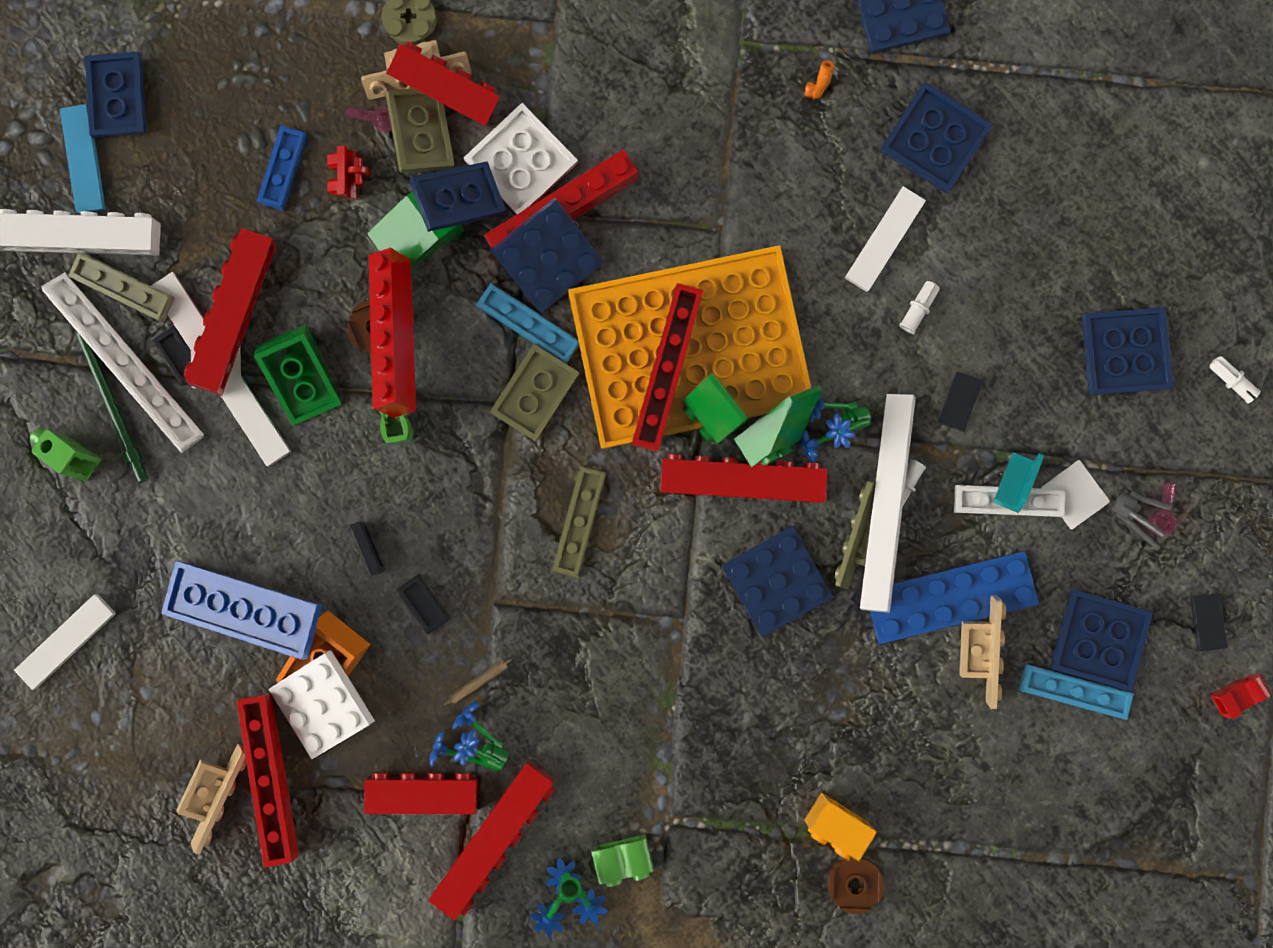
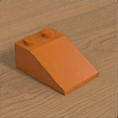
(334, 636)

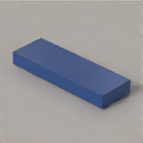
(282, 168)

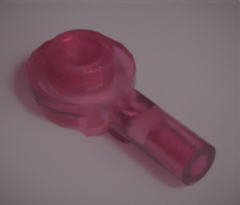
(379, 117)
(1164, 518)

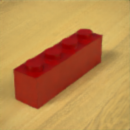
(443, 84)
(421, 793)

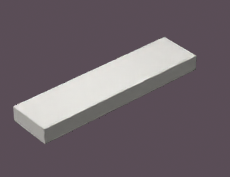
(885, 239)
(980, 498)
(65, 641)

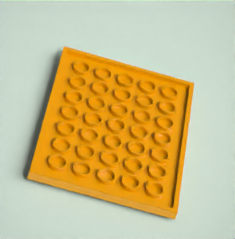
(740, 335)

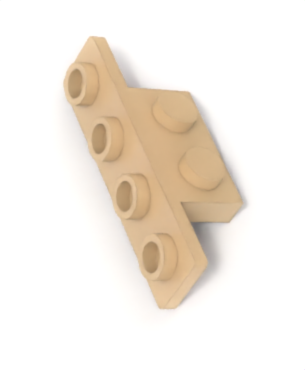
(379, 83)
(981, 650)
(207, 794)

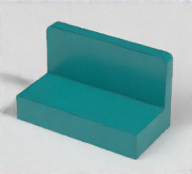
(1017, 482)

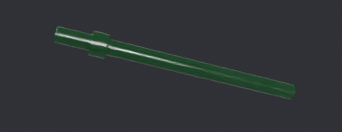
(131, 455)

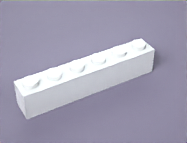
(79, 233)

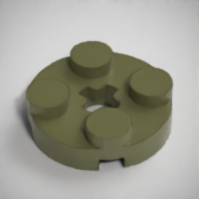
(417, 29)

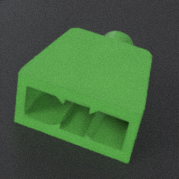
(64, 454)

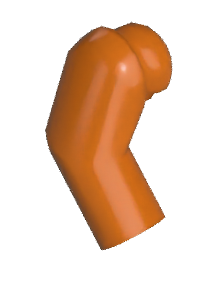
(823, 80)

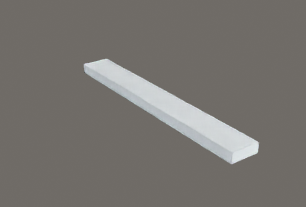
(122, 362)
(238, 398)
(888, 503)

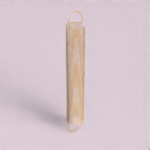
(479, 682)

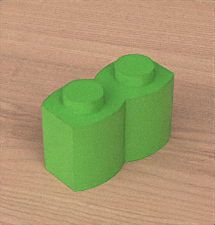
(396, 430)
(622, 860)

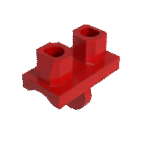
(349, 173)

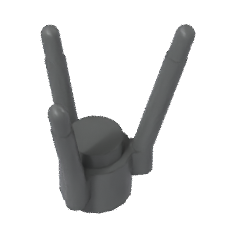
(1127, 509)

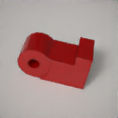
(1240, 695)

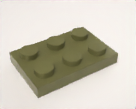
(419, 131)
(534, 392)

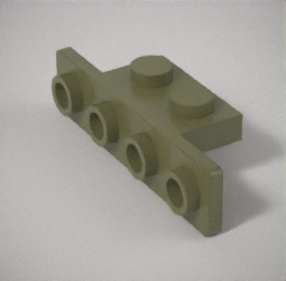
(856, 547)

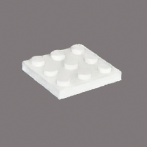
(523, 158)
(321, 704)

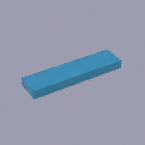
(82, 160)
(528, 323)
(1076, 691)

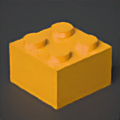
(840, 827)

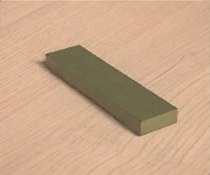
(121, 286)
(579, 522)

